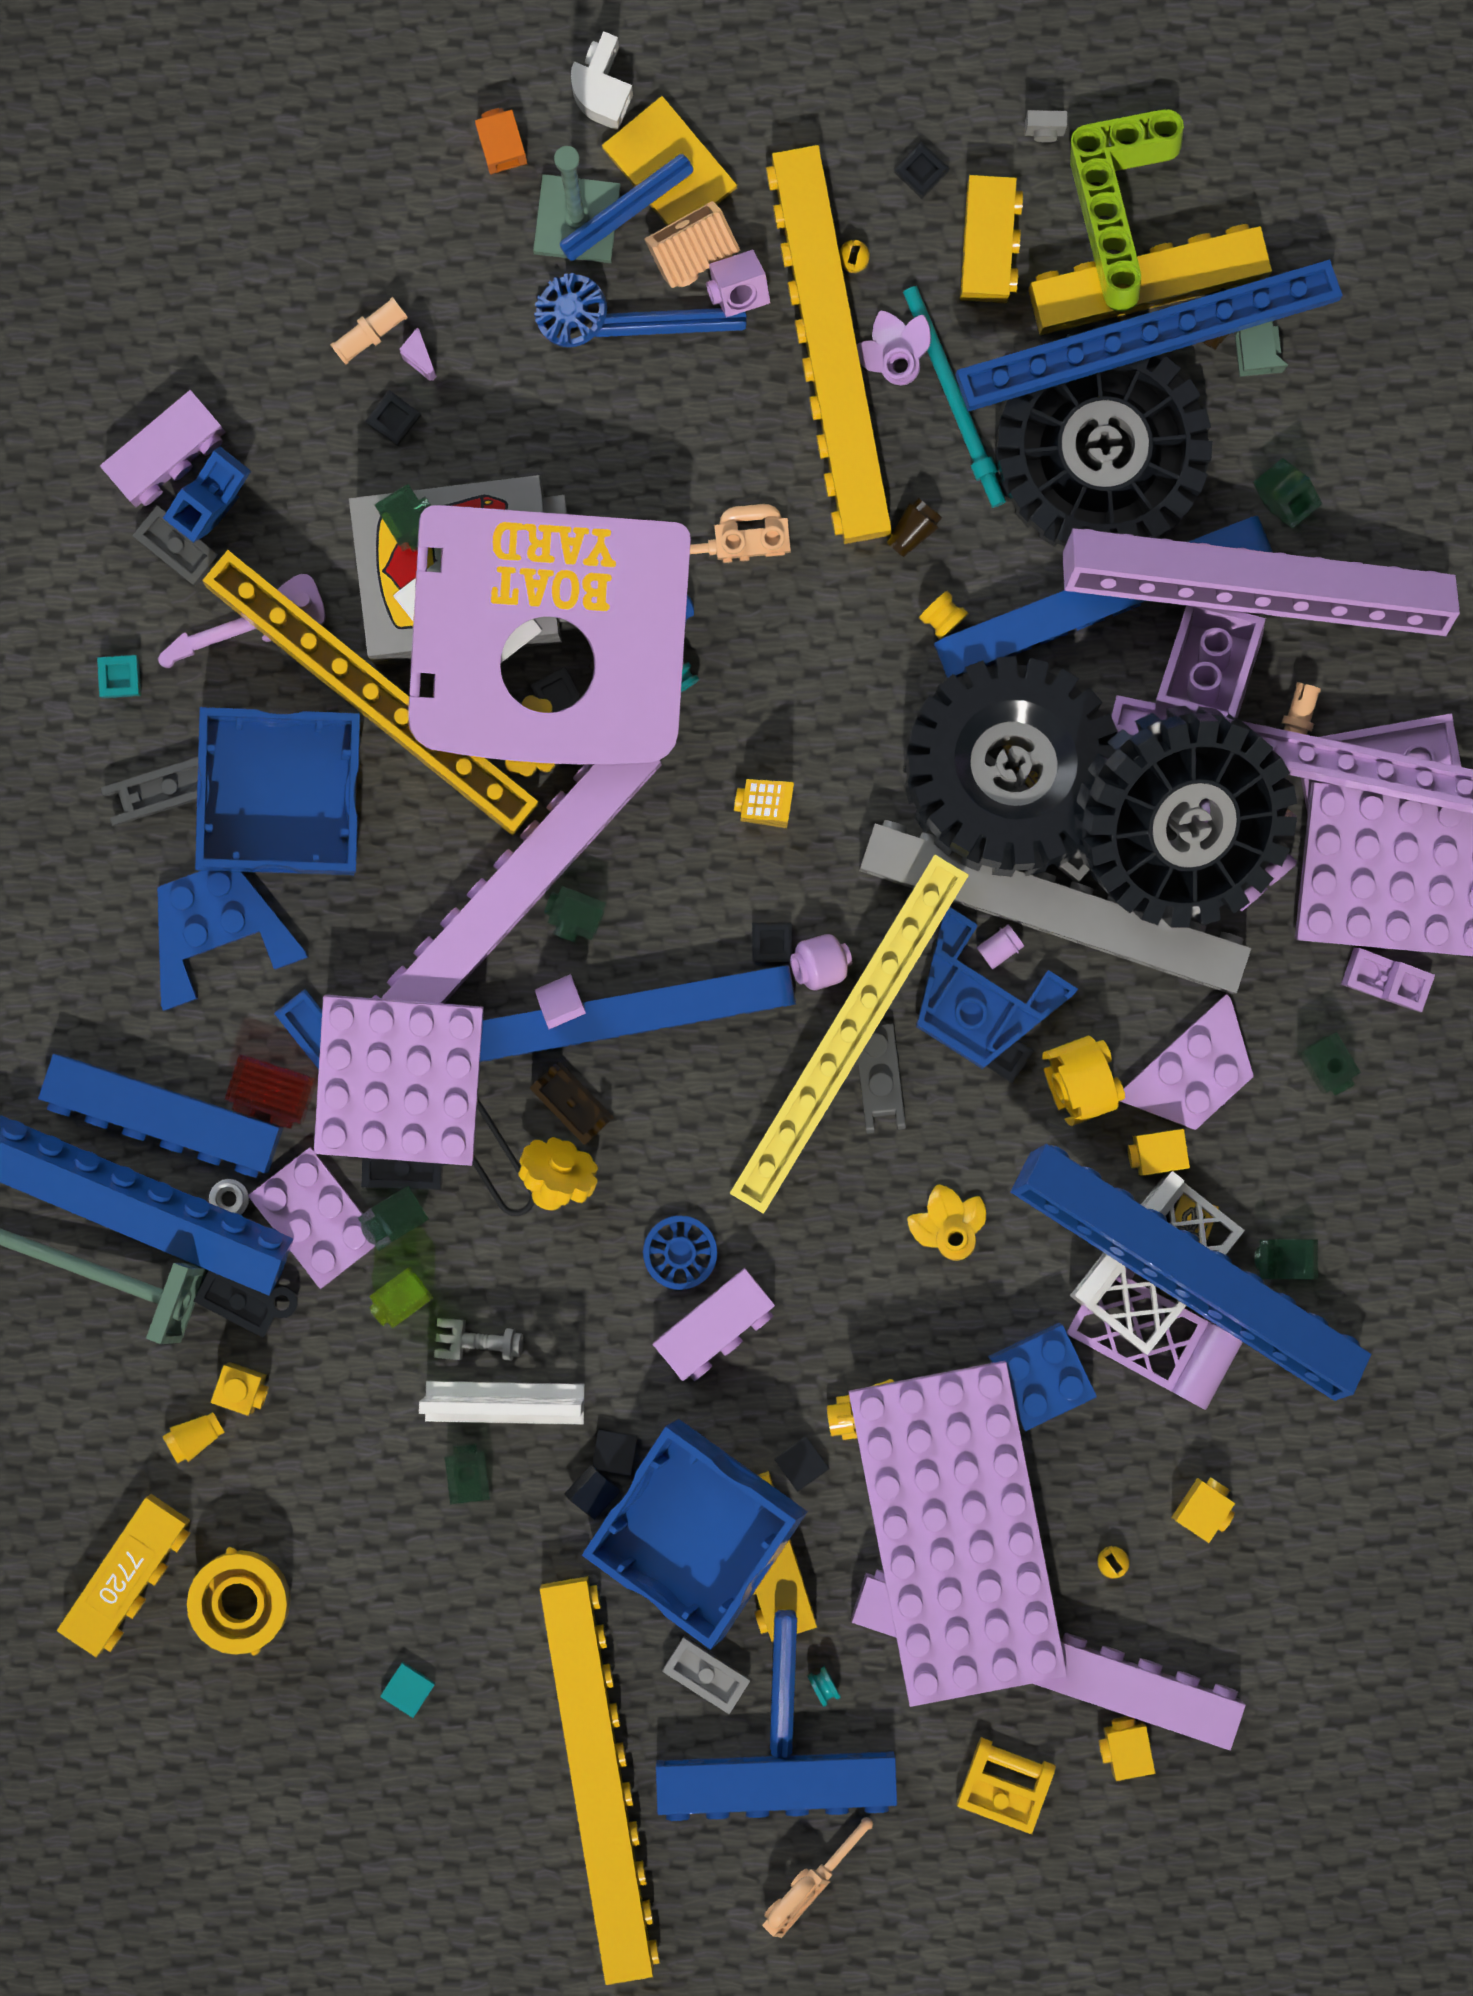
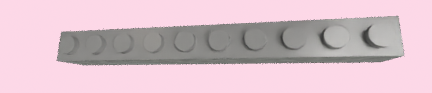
(1065, 912)

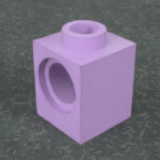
(738, 283)

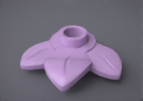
(895, 342)

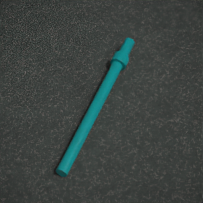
(983, 466)

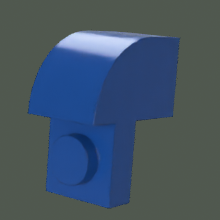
(208, 498)

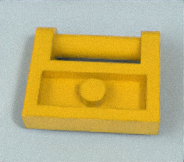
(1001, 1798)

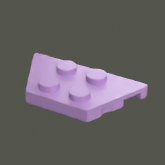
(1195, 1071)

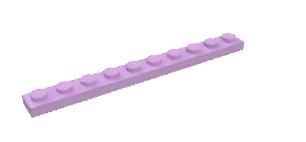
(1345, 763)

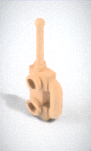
(742, 544)
(808, 1886)

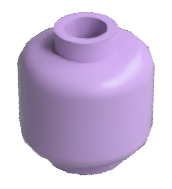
(820, 962)

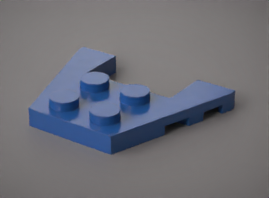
(206, 914)
(971, 1011)

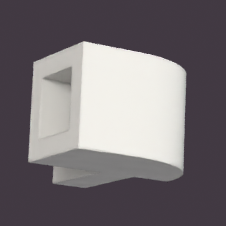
(596, 93)

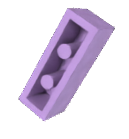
(164, 450)
(715, 1326)

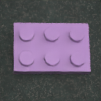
(318, 1213)

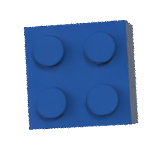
(1045, 1376)

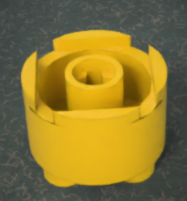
(1082, 1079)

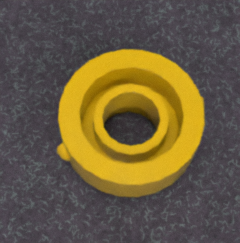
(212, 1621)

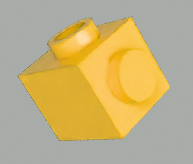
(240, 1389)
(1205, 1509)
(1127, 1749)

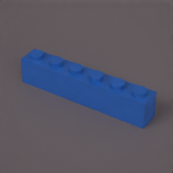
(160, 1113)
(776, 1784)

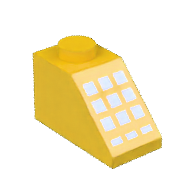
(765, 802)

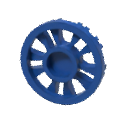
(570, 310)
(680, 1252)

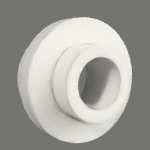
(234, 1186)

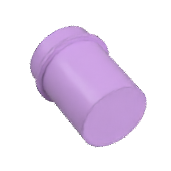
(1000, 946)

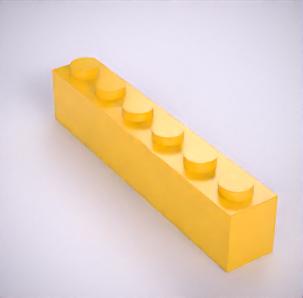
(1166, 277)

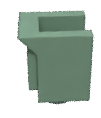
(1259, 350)

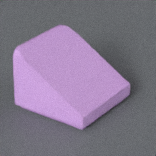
(417, 356)

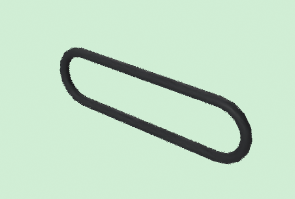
(502, 1206)

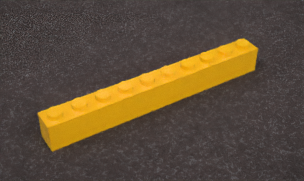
(830, 345)
(362, 688)
(597, 1780)

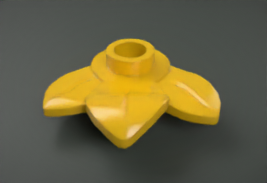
(947, 1217)

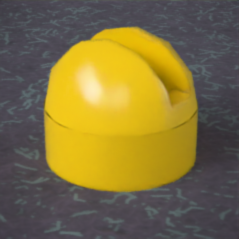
(862, 257)
(1121, 1558)

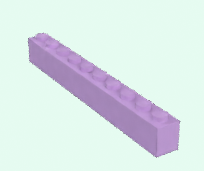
(1260, 582)
(519, 881)
(1108, 1680)

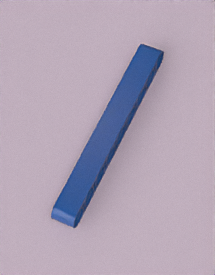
(1064, 611)
(641, 1013)

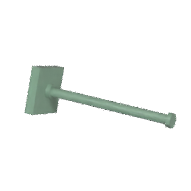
(569, 204)
(173, 1301)

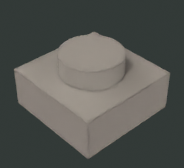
(1045, 125)

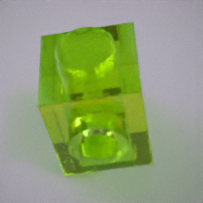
(399, 1298)

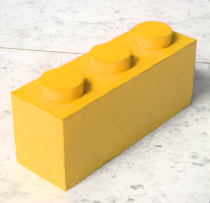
(990, 239)

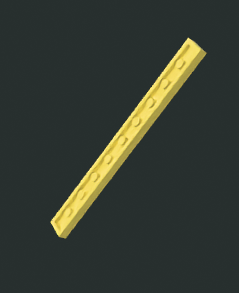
(849, 1033)

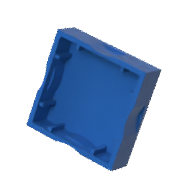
(277, 791)
(694, 1533)

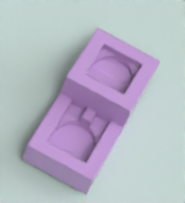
(1388, 979)
(560, 1001)

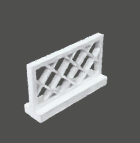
(1107, 1269)
(503, 1402)

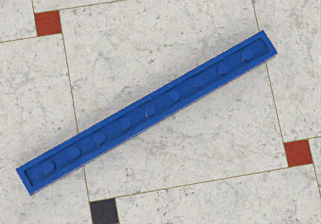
(1148, 335)

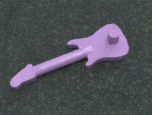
(299, 589)

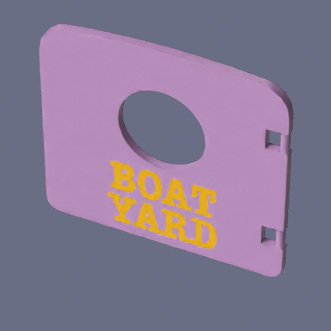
(602, 574)

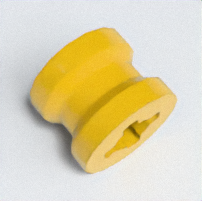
(943, 615)

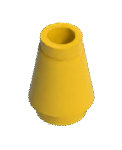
(192, 1437)

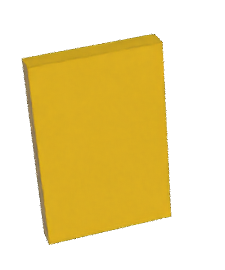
(655, 140)

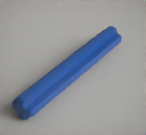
(626, 207)
(670, 322)
(783, 1683)

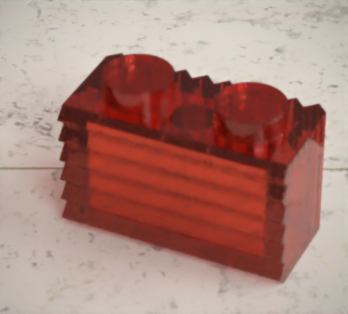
(270, 1090)

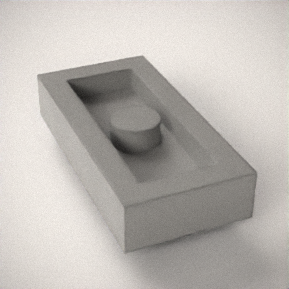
(706, 1675)

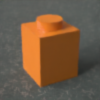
(500, 140)

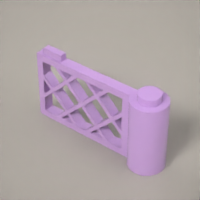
(1200, 1364)

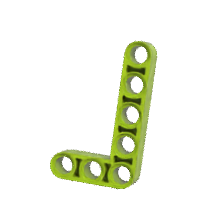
(1106, 199)

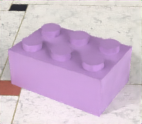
(1211, 661)

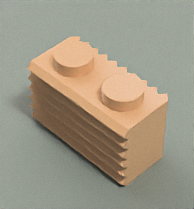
(691, 245)

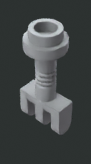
(509, 1344)

